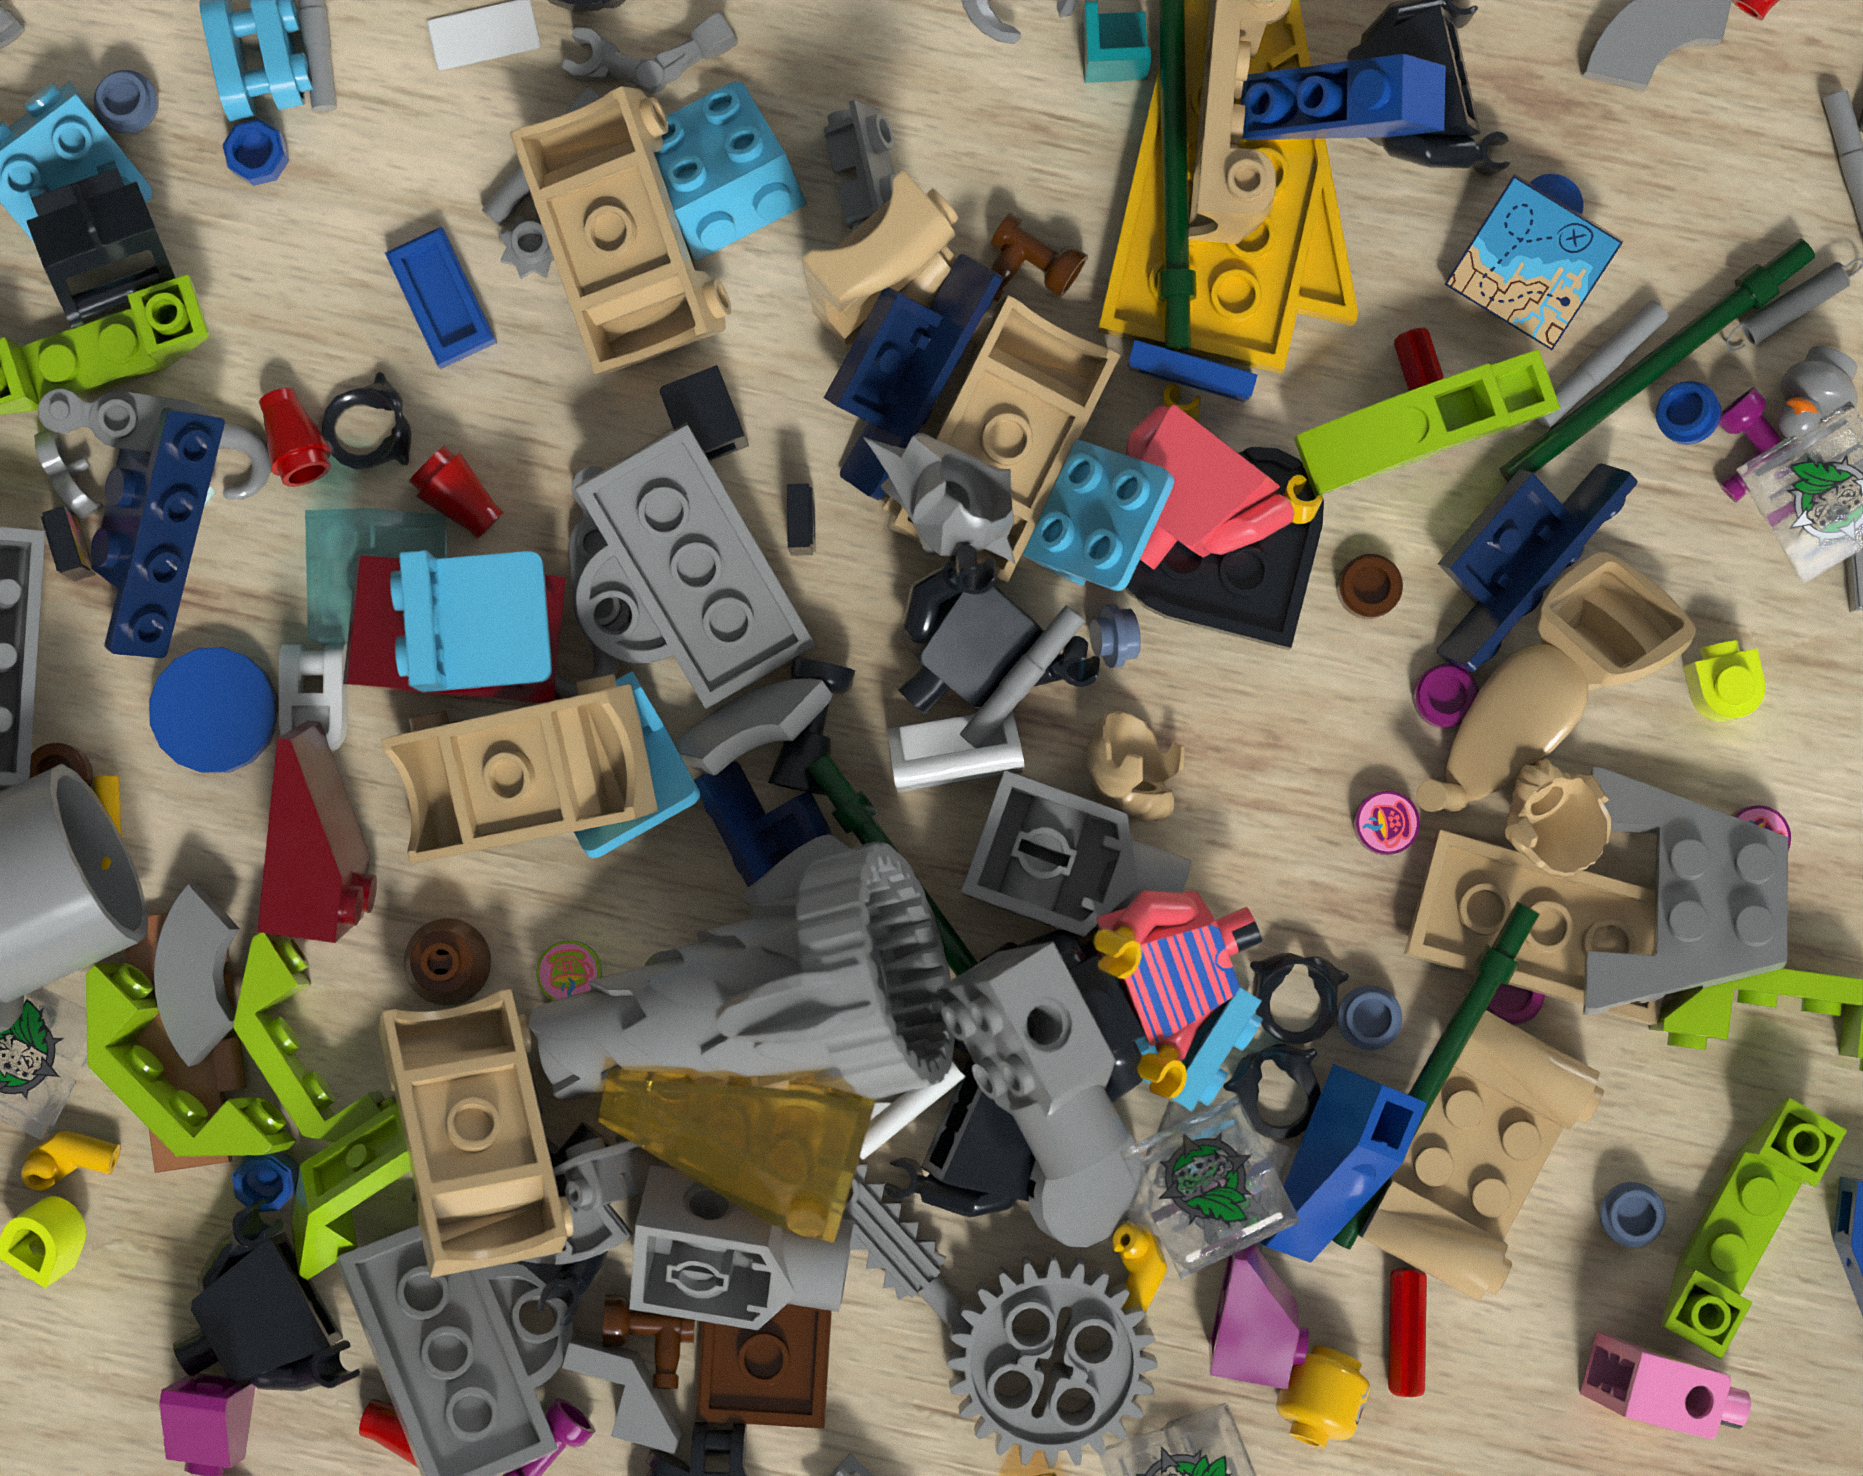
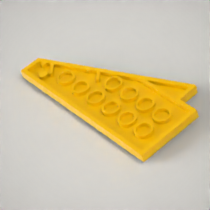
(1280, 270)

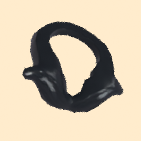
(378, 396)
(1326, 982)
(1296, 1065)

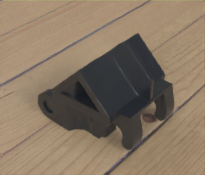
(91, 227)

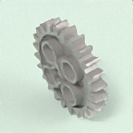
(1106, 1373)

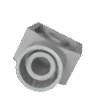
(1063, 858)
(1038, 1054)
(723, 1264)

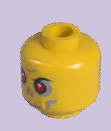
(1324, 1397)

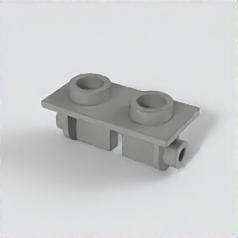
(861, 142)
(596, 1172)

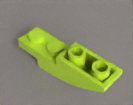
(1426, 422)

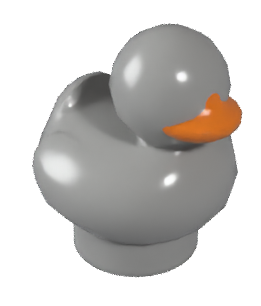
(1816, 389)

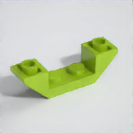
(119, 348)
(269, 979)
(1707, 1011)
(117, 1013)
(340, 1180)
(1741, 1220)

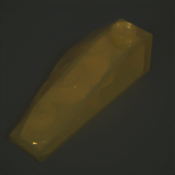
(763, 1148)

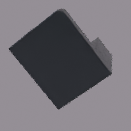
(708, 410)

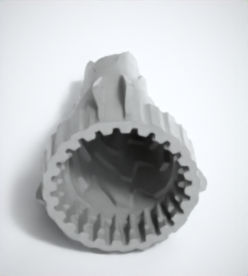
(814, 987)

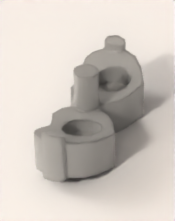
(62, 474)

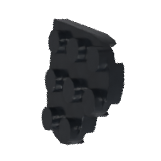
(1247, 591)

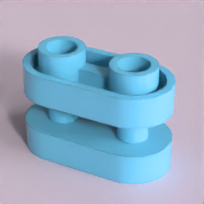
(283, 71)

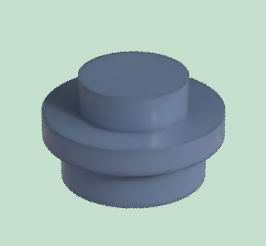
(126, 101)
(1115, 635)
(1369, 1017)
(1632, 1214)

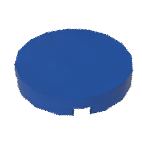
(213, 710)

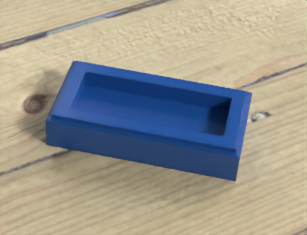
(440, 297)
(1191, 371)

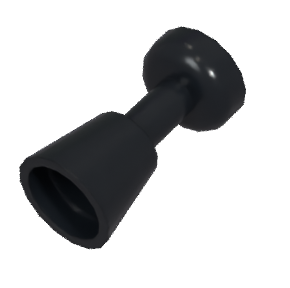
(810, 744)

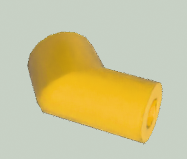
(65, 1153)
(1143, 1263)

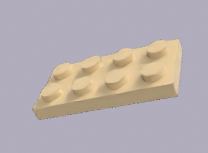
(1476, 885)

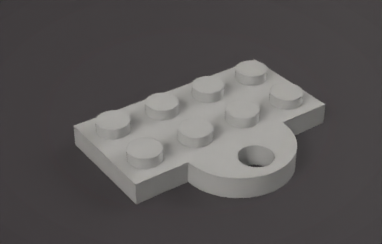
(685, 571)
(457, 1355)

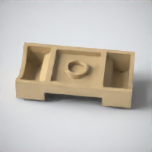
(1230, 184)
(617, 231)
(893, 248)
(1020, 412)
(524, 771)
(474, 1135)
(1480, 1156)

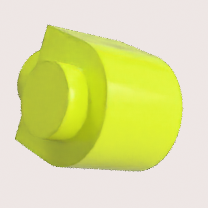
(1726, 681)
(44, 1240)

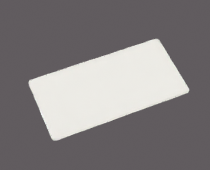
(483, 34)

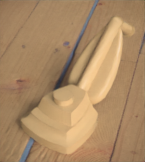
(1597, 631)

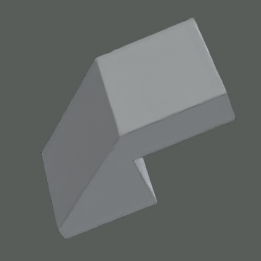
(643, 1411)

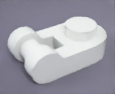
(325, 707)

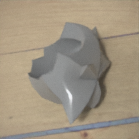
(949, 495)

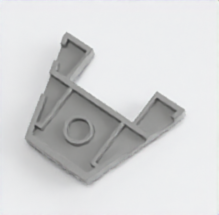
(1715, 898)

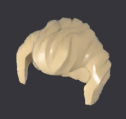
(1130, 769)
(1558, 819)

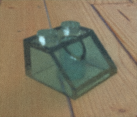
(332, 545)

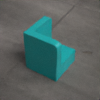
(1114, 45)

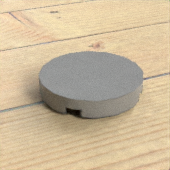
(1084, 1204)

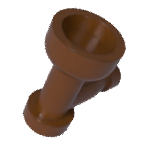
(1019, 245)
(668, 1331)

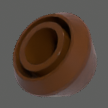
(466, 963)

